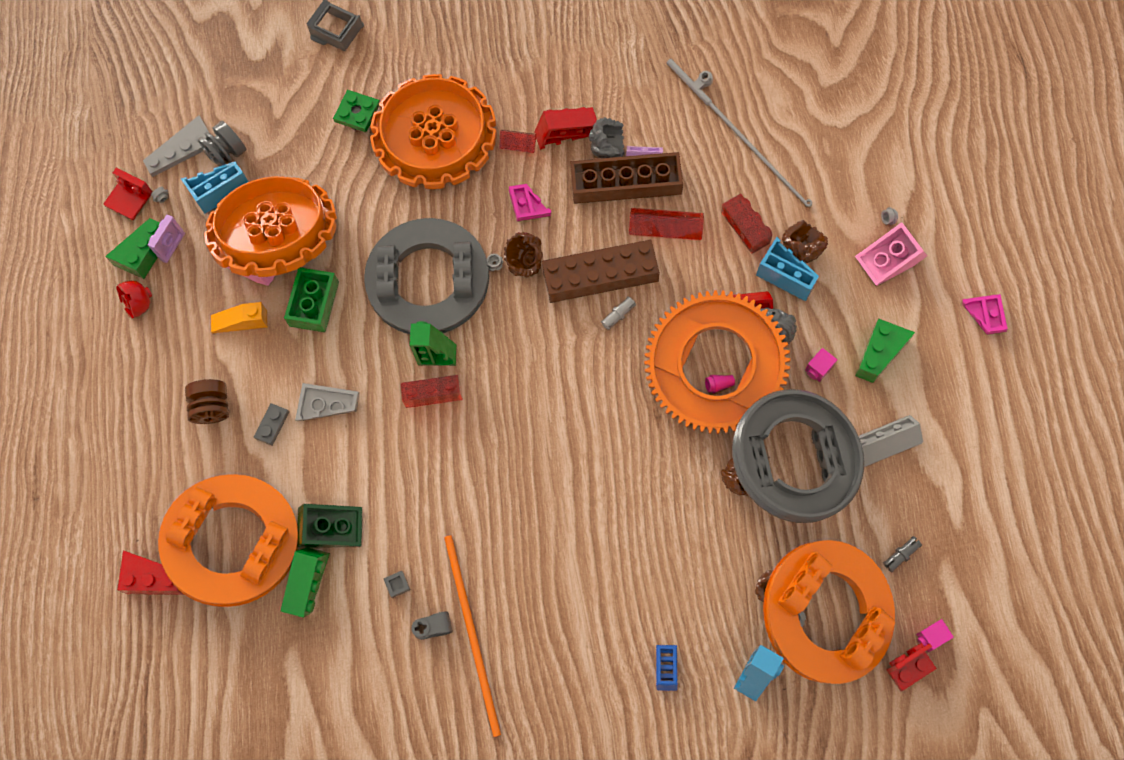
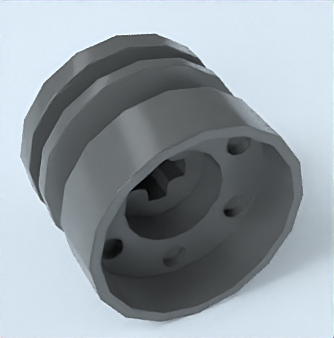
(222, 144)

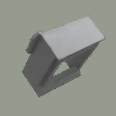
(324, 36)

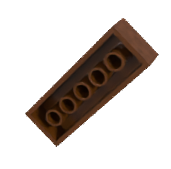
(626, 177)
(600, 271)

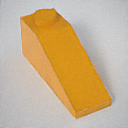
(239, 318)

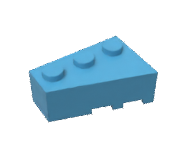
(759, 672)

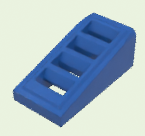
(666, 685)

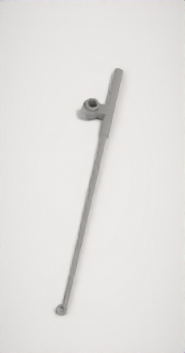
(697, 87)

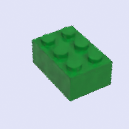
(311, 299)

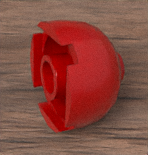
(134, 297)

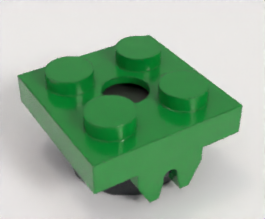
(356, 111)

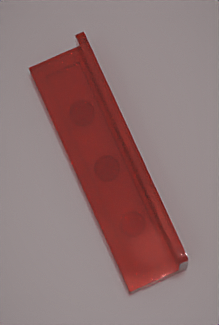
(666, 223)

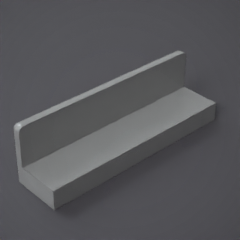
(890, 439)

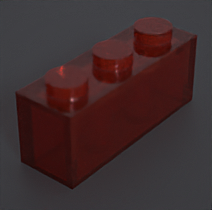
(746, 223)
(431, 391)

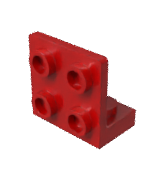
(128, 195)
(911, 668)

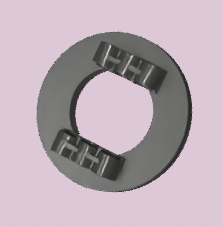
(469, 275)
(837, 452)

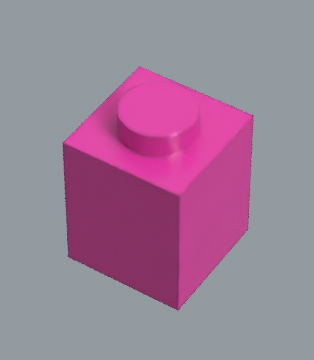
(820, 365)
(935, 635)

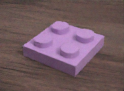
(166, 238)

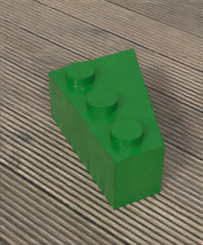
(134, 253)
(431, 346)
(882, 347)
(304, 581)

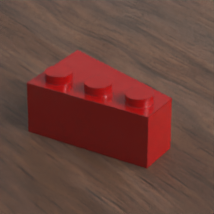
(563, 125)
(144, 577)

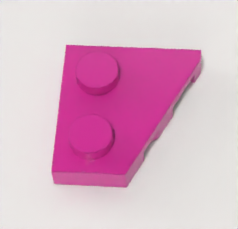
(526, 203)
(987, 312)

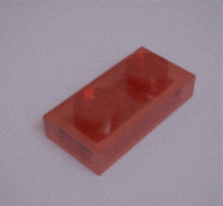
(517, 141)

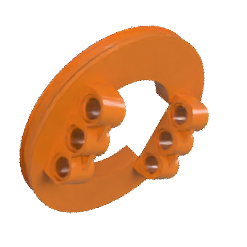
(266, 564)
(790, 591)

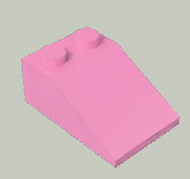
(891, 255)

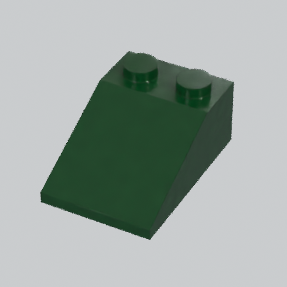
(329, 526)

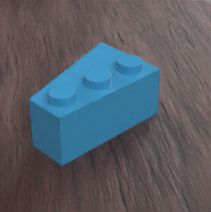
(213, 186)
(786, 271)

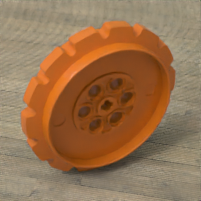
(448, 160)
(270, 226)

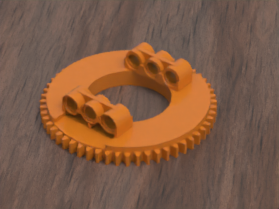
(677, 337)

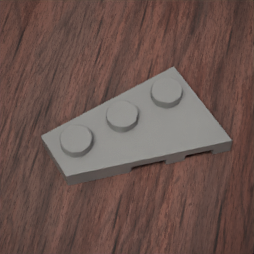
(325, 401)

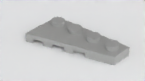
(177, 148)

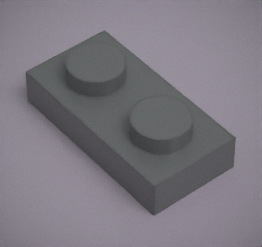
(271, 424)

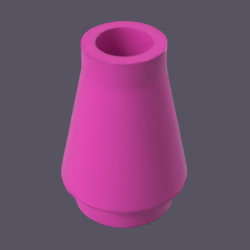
(716, 383)

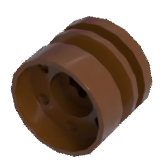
(206, 401)

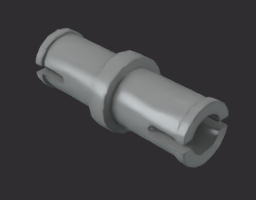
(618, 313)

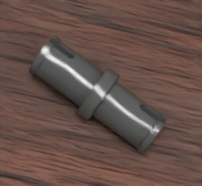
(902, 554)

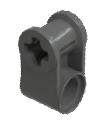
(437, 625)

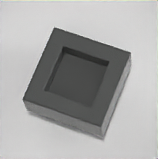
(396, 584)

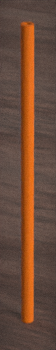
(472, 637)

